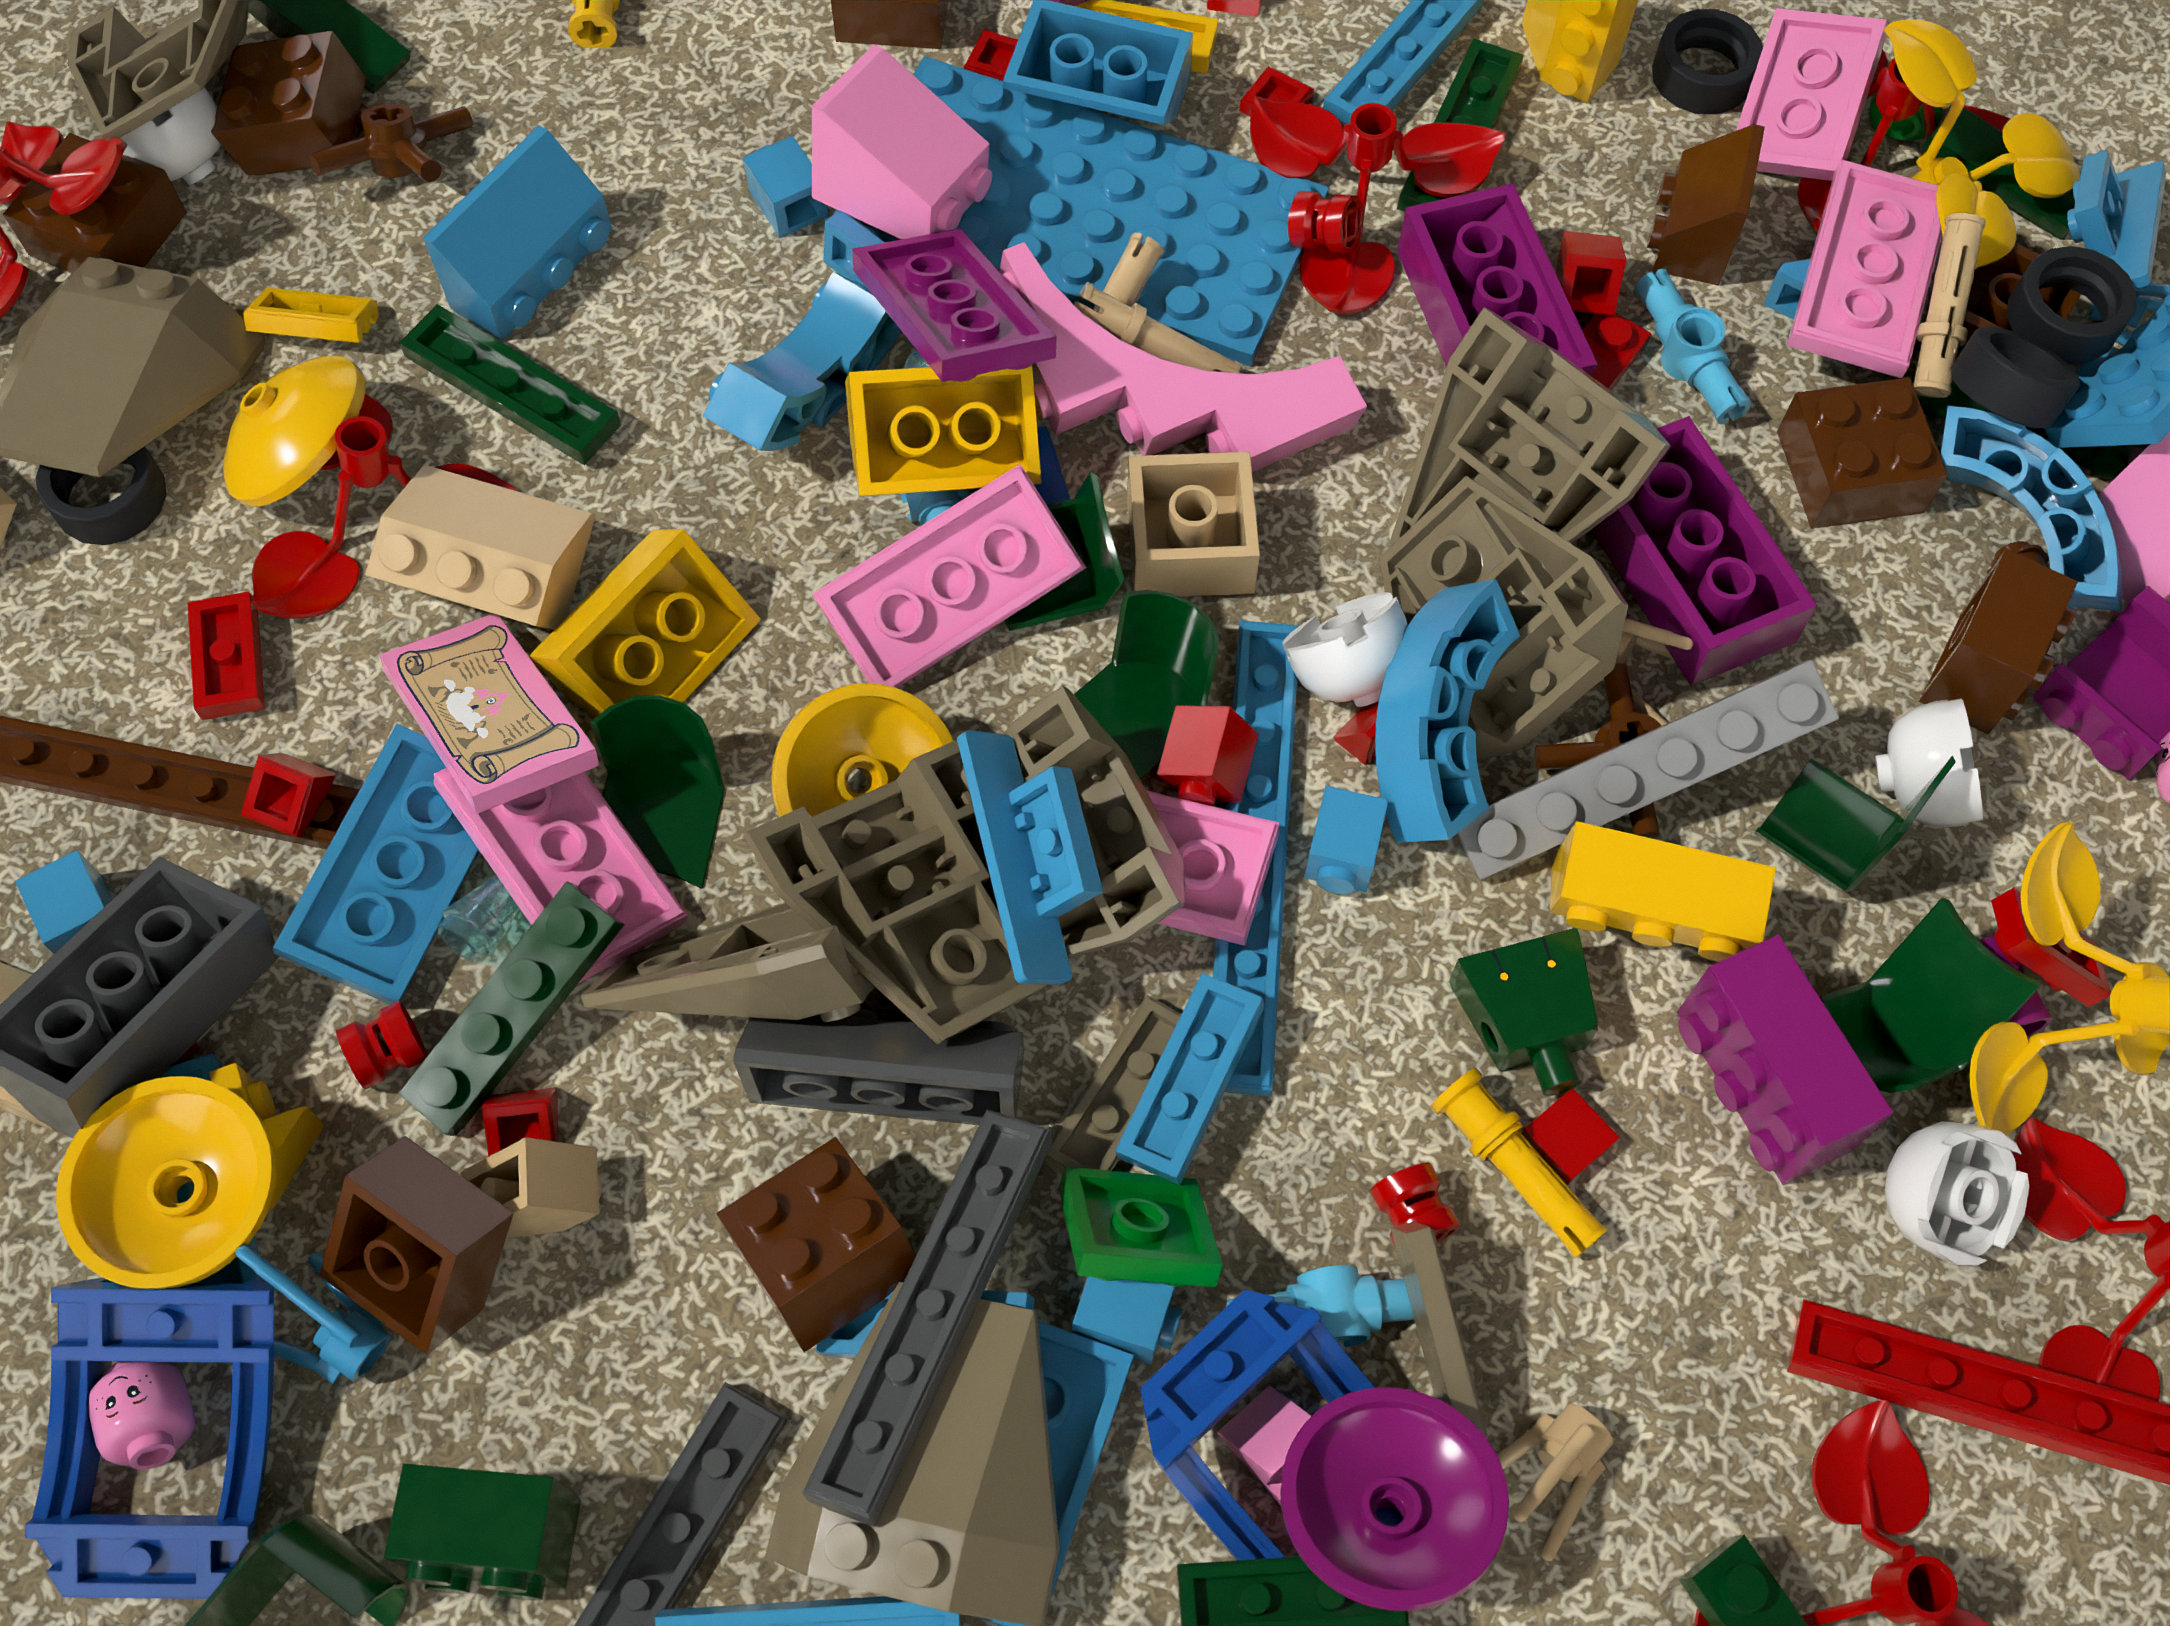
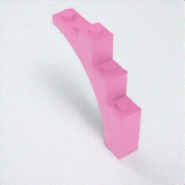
(1169, 401)

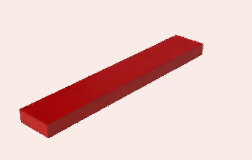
(1983, 1390)

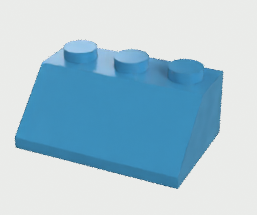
(1101, 62)
(518, 235)

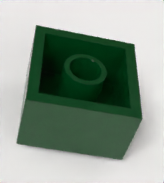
(484, 1528)

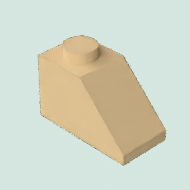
(542, 1183)

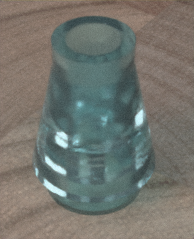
(478, 920)

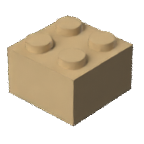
(1193, 524)

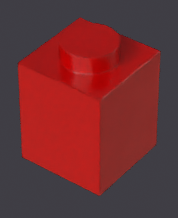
(1591, 271)
(1208, 754)

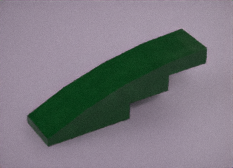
(366, 42)

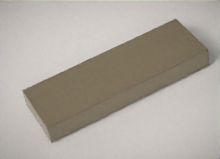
(1110, 1098)
(1436, 1319)

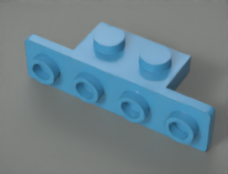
(2119, 213)
(1033, 852)

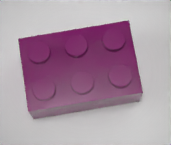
(1780, 1061)

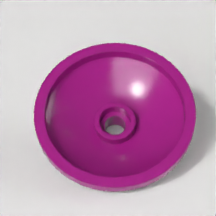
(1403, 1456)

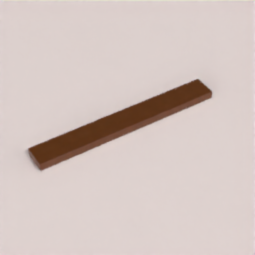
(148, 780)

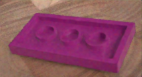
(954, 305)

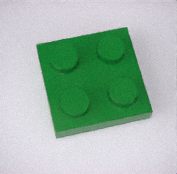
(1138, 1228)

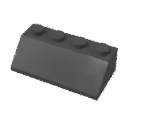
(129, 993)
(881, 1067)

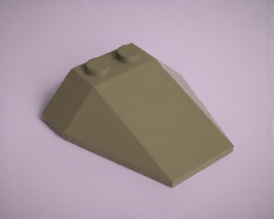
(138, 78)
(117, 365)
(1530, 434)
(1556, 594)
(1129, 841)
(906, 891)
(740, 968)
(974, 1500)

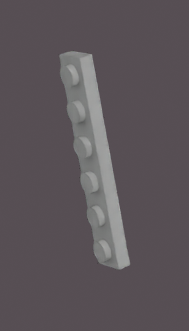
(1648, 768)

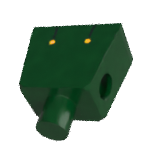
(1531, 1005)

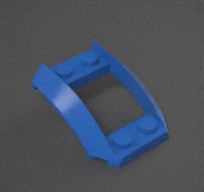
(1214, 1376)
(151, 1552)

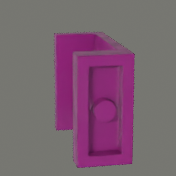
(2118, 687)

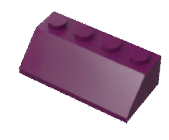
(1487, 255)

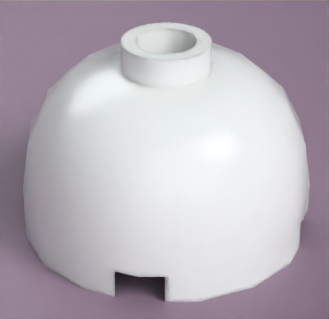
(178, 139)
(1349, 651)
(1916, 752)
(1957, 1190)

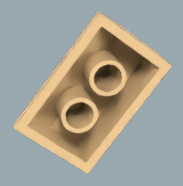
(482, 547)

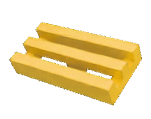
(311, 315)

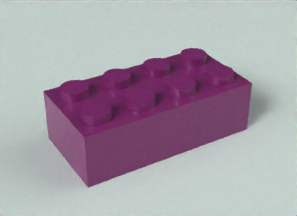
(1704, 562)

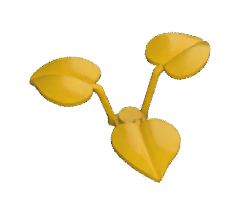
(1936, 72)
(2058, 902)

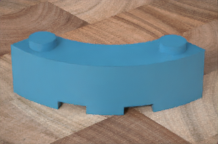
(805, 373)
(2048, 489)
(1424, 706)

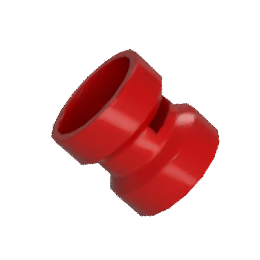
(1325, 221)
(367, 1050)
(1412, 1197)

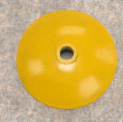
(290, 428)
(847, 730)
(133, 1158)

